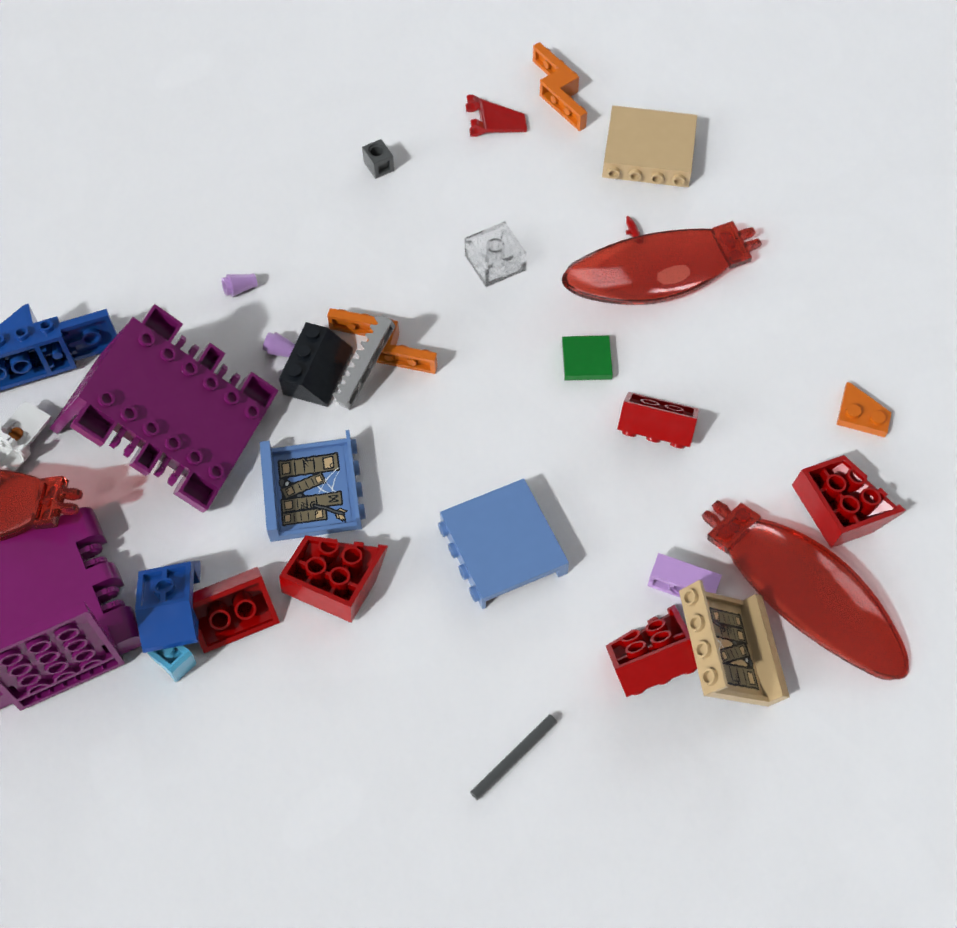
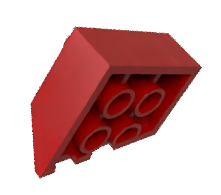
(843, 500)
(332, 574)
(653, 653)

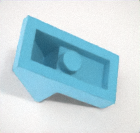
(175, 660)

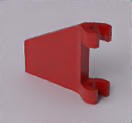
(493, 117)

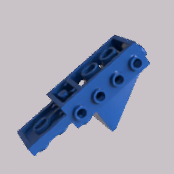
(45, 343)

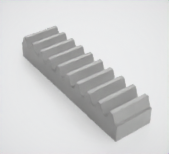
(366, 361)

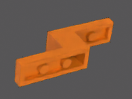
(559, 86)
(392, 354)

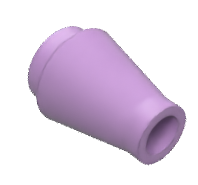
(237, 283)
(277, 345)

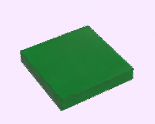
(587, 358)

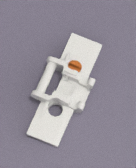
(19, 434)

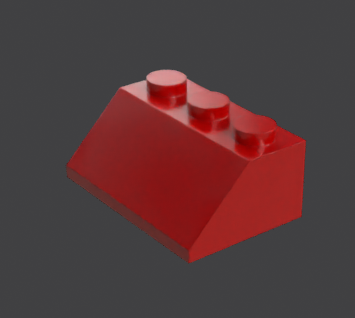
(658, 420)
(233, 609)

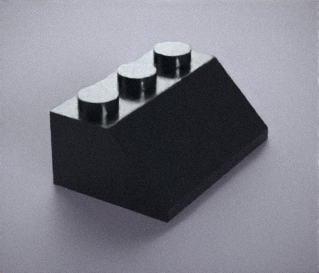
(315, 365)

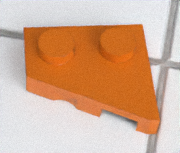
(862, 412)

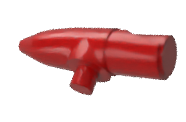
(632, 227)

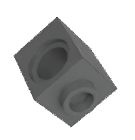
(378, 158)

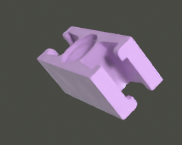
(673, 575)

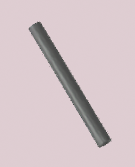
(523, 747)

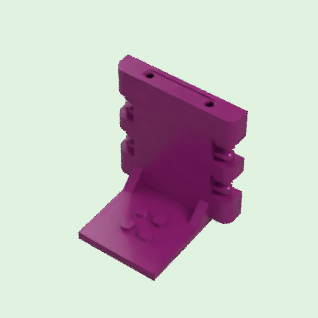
(168, 406)
(54, 614)

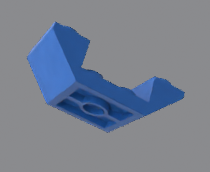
(166, 606)

